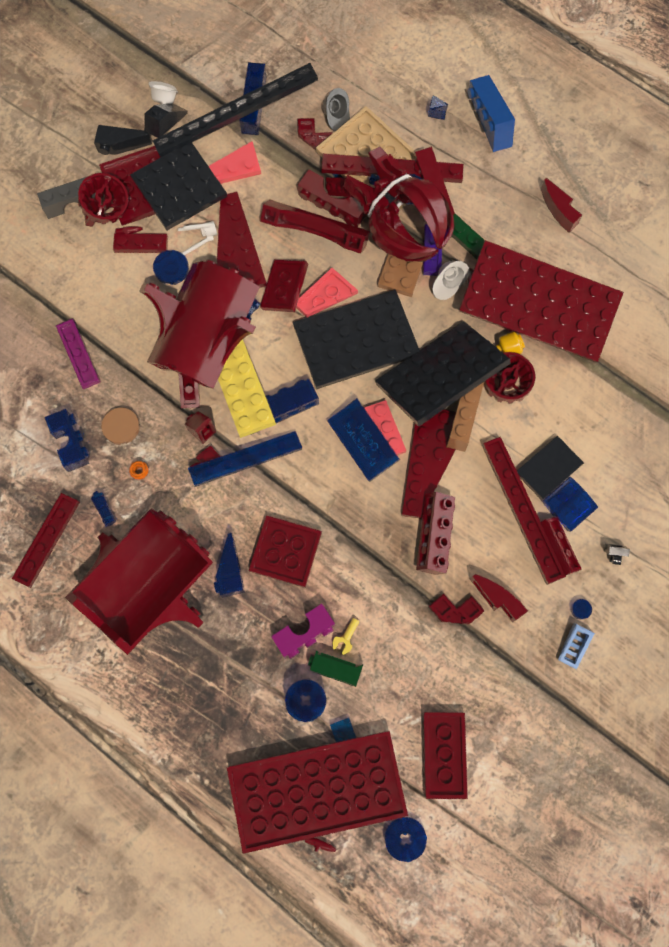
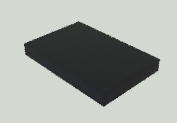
(549, 467)

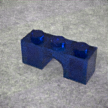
(73, 454)

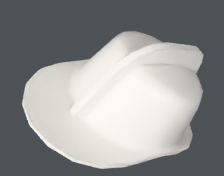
(162, 92)
(449, 279)

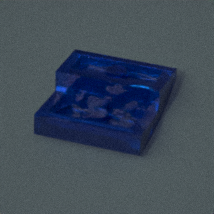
(570, 504)

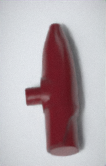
(128, 230)
(320, 844)

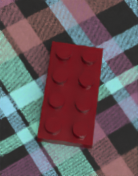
(445, 755)

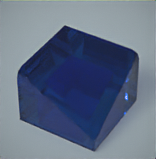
(437, 108)

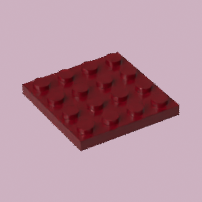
(122, 168)

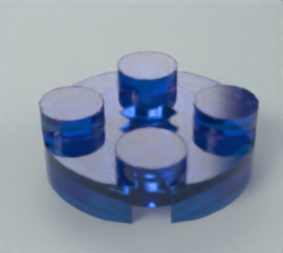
(409, 851)

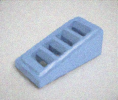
(582, 649)

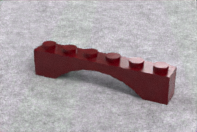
(343, 234)

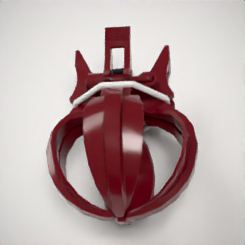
(383, 212)

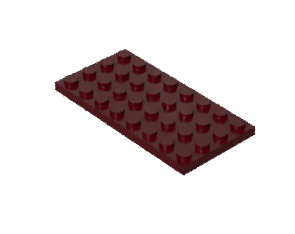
(541, 301)
(316, 791)

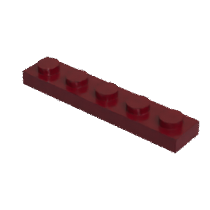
(45, 540)

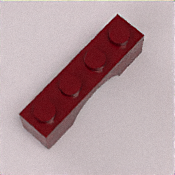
(312, 189)

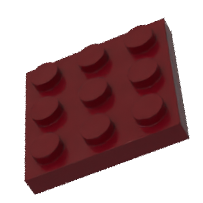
(285, 551)

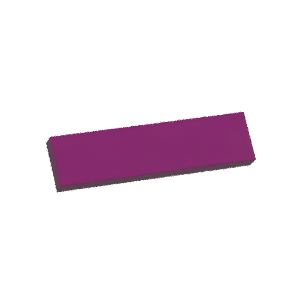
(77, 354)

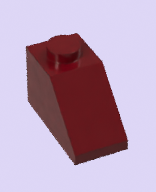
(200, 426)

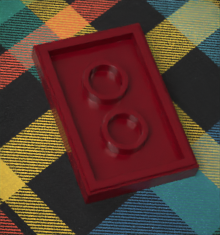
(284, 285)

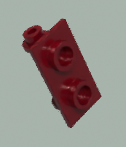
(335, 187)

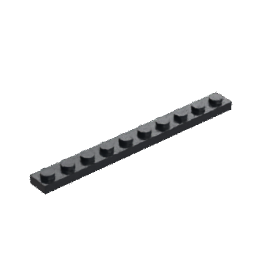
(235, 109)

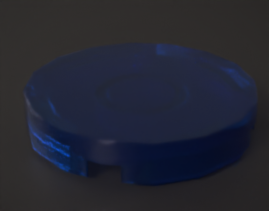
(171, 267)

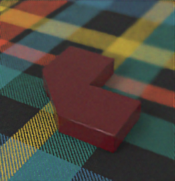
(307, 133)
(448, 613)

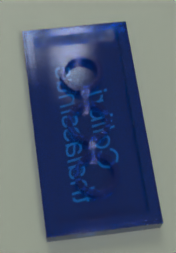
(363, 440)

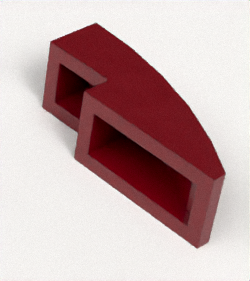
(560, 205)
(499, 597)

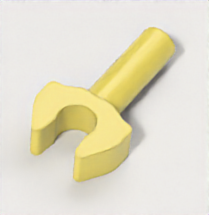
(346, 637)

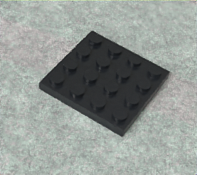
(178, 185)

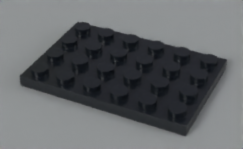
(356, 339)
(442, 372)

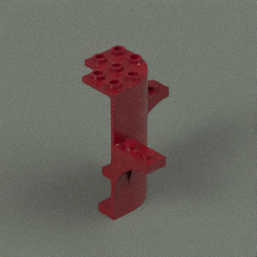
(203, 321)
(141, 580)

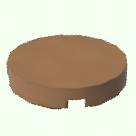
(120, 426)

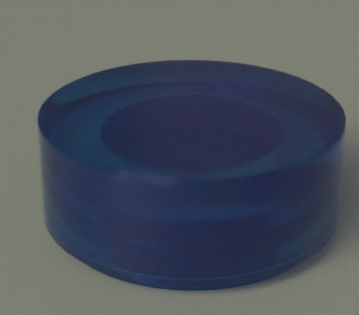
(581, 609)

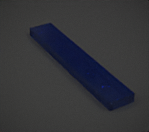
(244, 459)

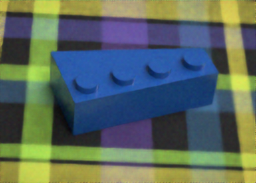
(492, 112)

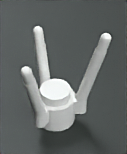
(207, 229)

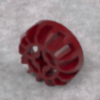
(102, 185)
(519, 367)

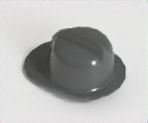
(336, 108)

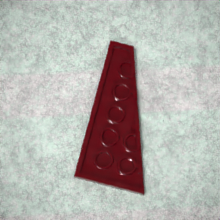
(236, 242)
(427, 461)

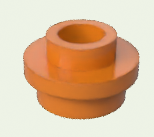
(136, 465)

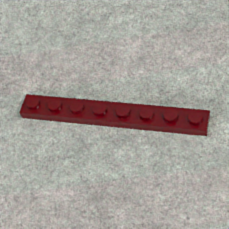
(364, 167)
(523, 510)

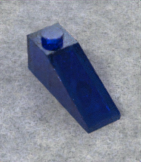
(229, 574)

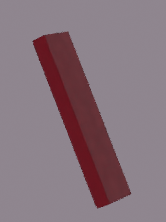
(430, 169)

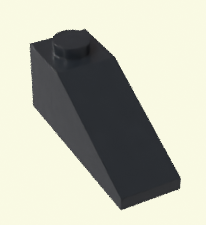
(162, 118)
(120, 140)

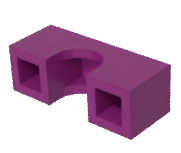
(290, 643)

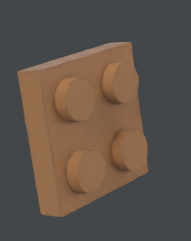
(400, 275)

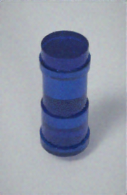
(103, 508)

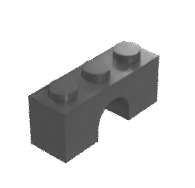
(56, 198)

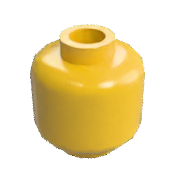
(511, 343)

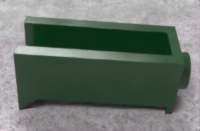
(335, 668)

